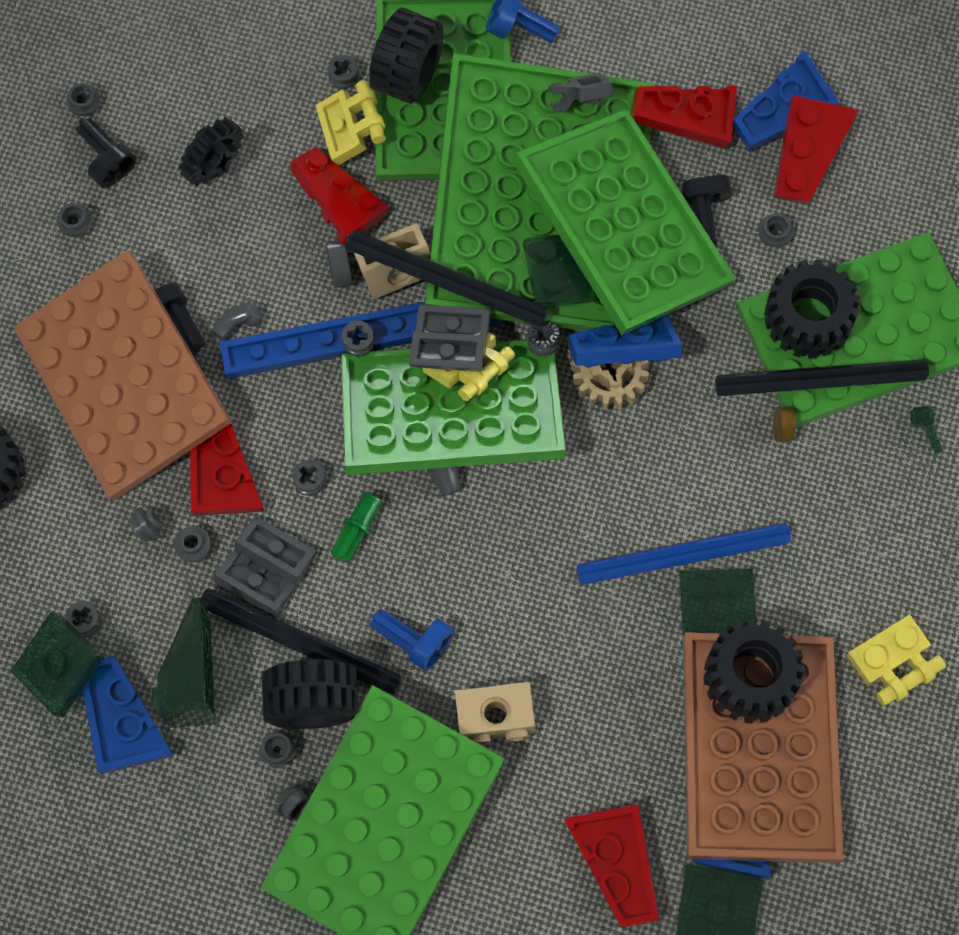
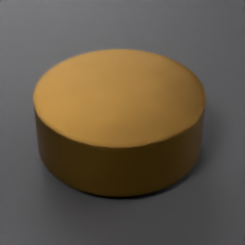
(784, 424)

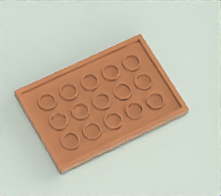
(121, 375)
(768, 784)

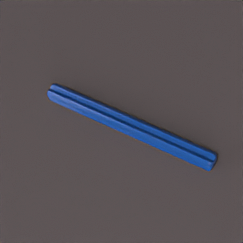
(683, 553)

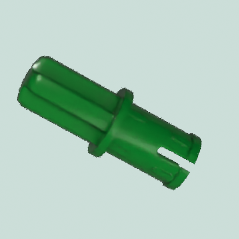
(356, 527)

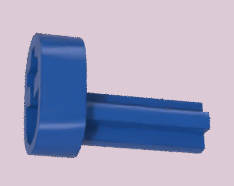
(509, 12)
(424, 648)

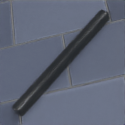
(446, 278)
(821, 377)
(298, 639)

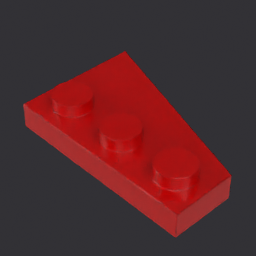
(690, 113)
(809, 145)
(339, 195)
(221, 477)
(619, 860)

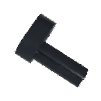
(113, 160)
(701, 193)
(174, 303)

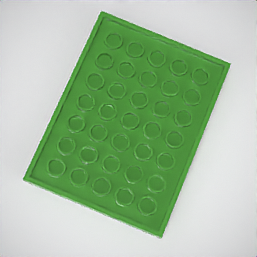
(481, 195)

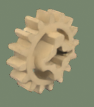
(612, 391)

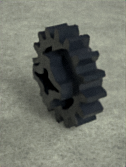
(211, 151)

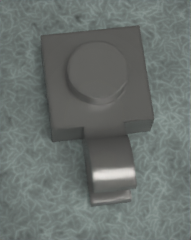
(586, 89)

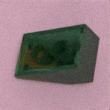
(186, 675)

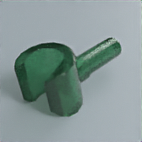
(924, 417)

